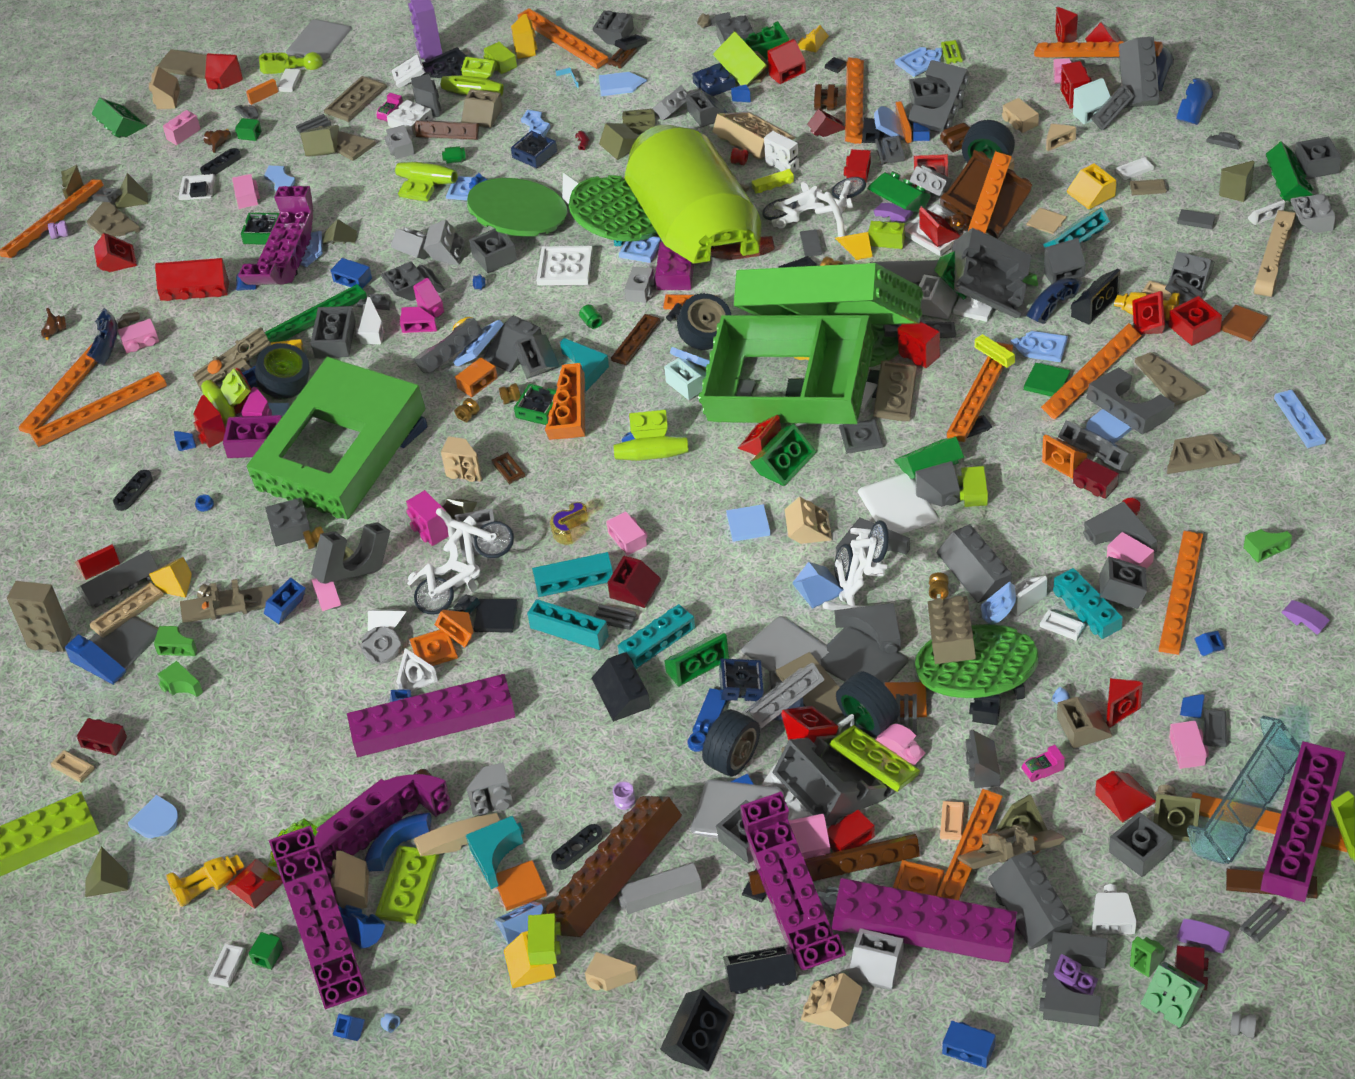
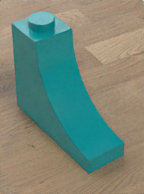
(592, 361)
(492, 844)

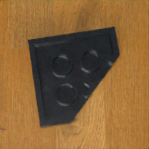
(445, 64)

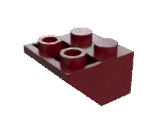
(633, 582)

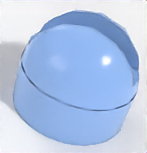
(1060, 695)
(390, 1017)

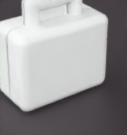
(897, 504)

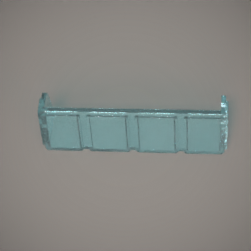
(1248, 795)

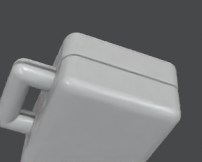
(320, 38)
(782, 643)
(723, 797)

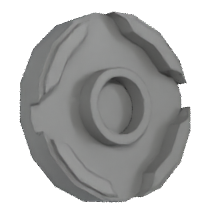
(381, 645)

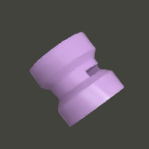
(58, 229)
(623, 795)

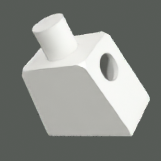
(1113, 913)

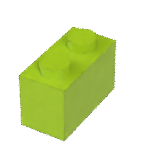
(503, 57)
(886, 234)
(973, 486)
(543, 939)

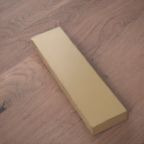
(126, 609)

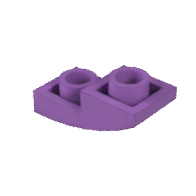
(894, 211)
(1300, 612)
(1203, 934)
(1070, 975)

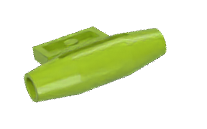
(474, 76)
(422, 179)
(231, 393)
(650, 438)

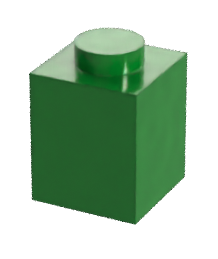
(248, 129)
(266, 950)

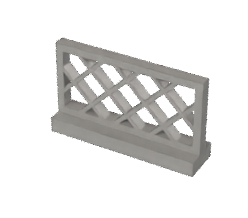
(784, 695)

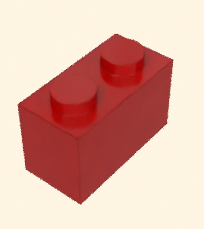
(858, 164)
(851, 832)

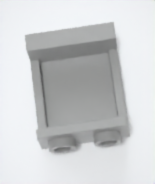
(931, 180)

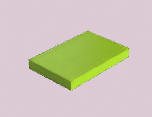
(739, 59)

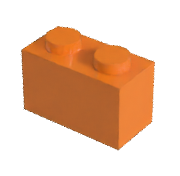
(476, 377)

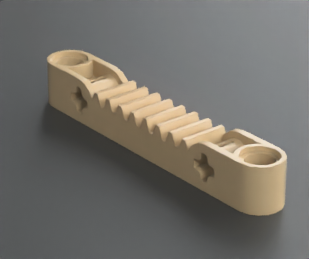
(1272, 257)

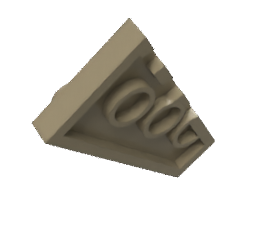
(352, 145)
(1169, 380)

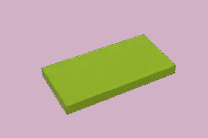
(875, 758)
(406, 886)

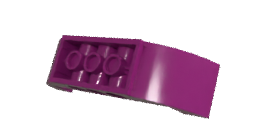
(287, 239)
(376, 810)
(789, 882)
(318, 917)

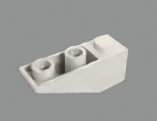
(370, 326)

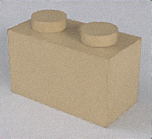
(1020, 115)

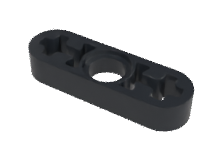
(228, 157)
(134, 483)
(579, 838)

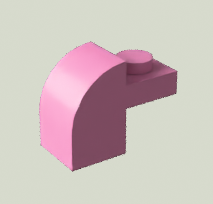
(1057, 69)
(326, 594)
(901, 741)

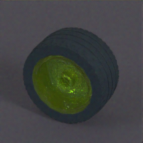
(282, 370)

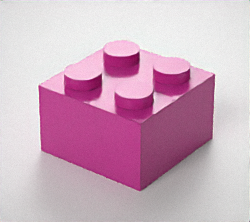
(425, 519)

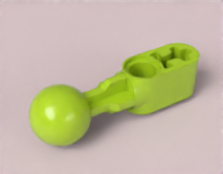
(277, 62)

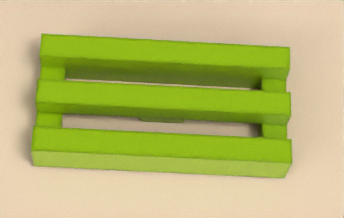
(953, 59)

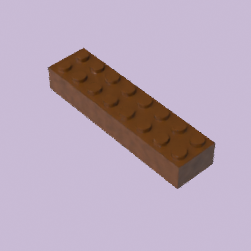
(613, 864)

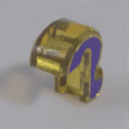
(564, 520)

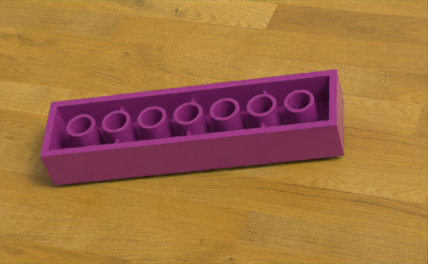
(430, 715)
(1303, 822)
(926, 920)

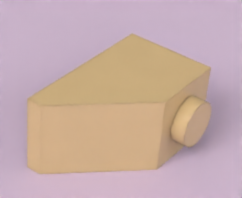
(609, 973)

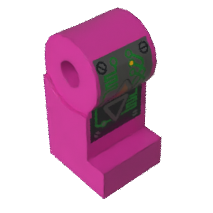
(392, 103)
(1044, 764)

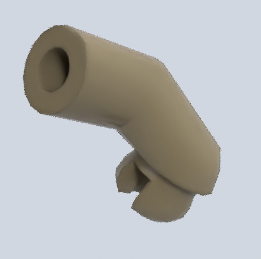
(126, 318)

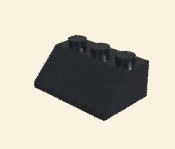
(1096, 297)
(621, 687)
(760, 969)
(697, 1030)

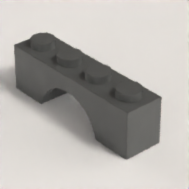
(448, 347)
(1097, 445)

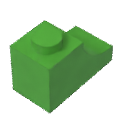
(1265, 544)
(171, 642)
(178, 680)
(1146, 955)

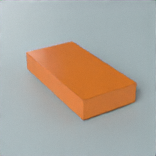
(262, 91)

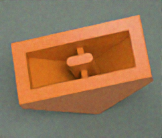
(456, 625)

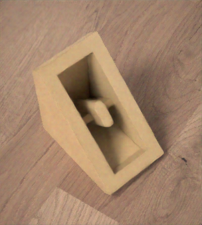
(1060, 135)

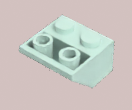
(1089, 99)
(685, 377)

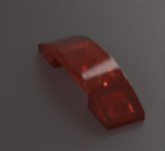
(732, 251)

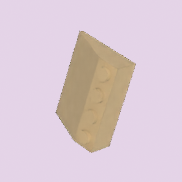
(746, 131)

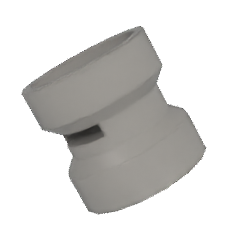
(1245, 1025)

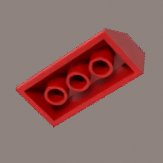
(191, 279)

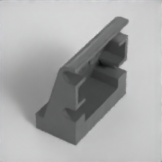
(990, 271)
(827, 779)

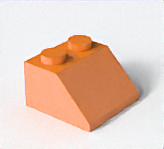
(1061, 455)

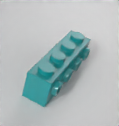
(1082, 229)
(572, 573)
(1087, 603)
(568, 624)
(657, 635)

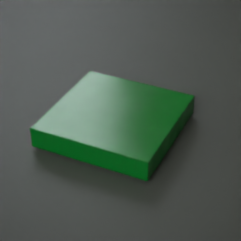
(1046, 379)

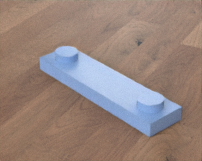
(1299, 418)

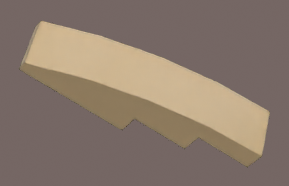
(452, 836)

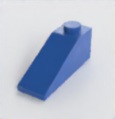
(93, 659)

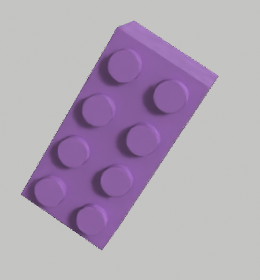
(425, 28)

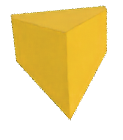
(813, 40)
(857, 245)
(173, 578)

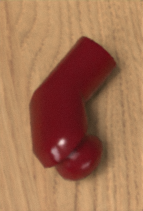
(584, 140)

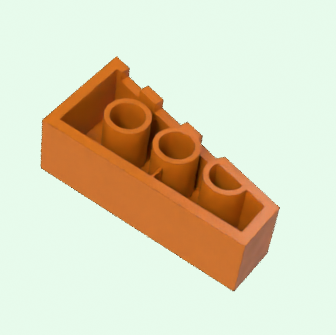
(568, 407)

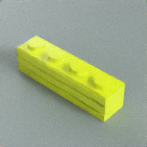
(772, 181)
(994, 350)

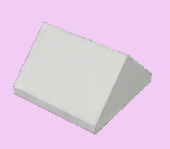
(1029, 593)

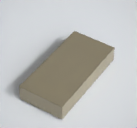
(1146, 187)

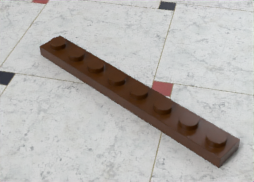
(852, 860)

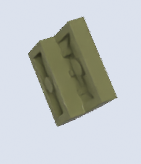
(639, 120)

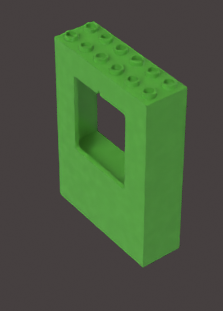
(830, 291)
(834, 379)
(353, 398)

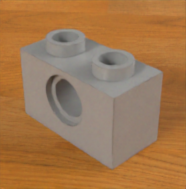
(671, 103)
(399, 142)
(639, 284)

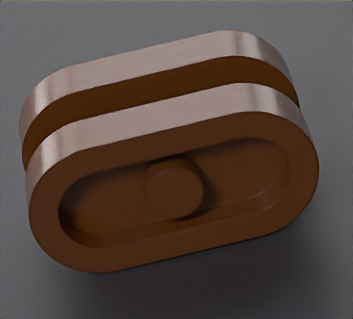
(831, 93)
(954, 136)

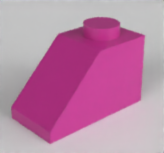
(428, 298)
(416, 320)
(256, 405)

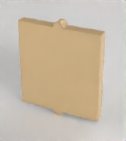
(1046, 220)

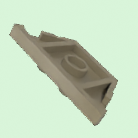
(111, 221)
(1199, 453)

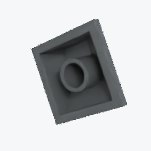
(938, 484)

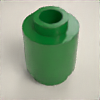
(453, 154)
(590, 316)

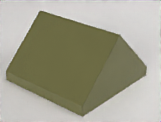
(617, 139)
(320, 140)
(1237, 181)
(1176, 814)

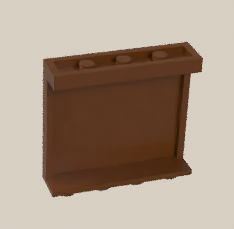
(966, 190)

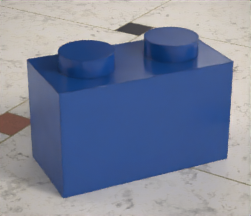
(351, 273)
(284, 600)
(968, 1044)

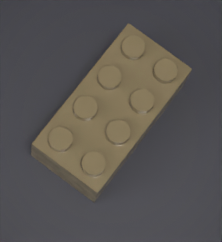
(39, 616)
(951, 630)

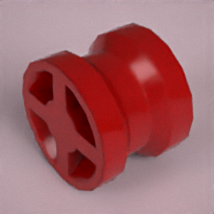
(739, 156)

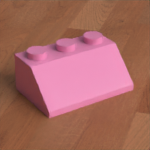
(811, 835)

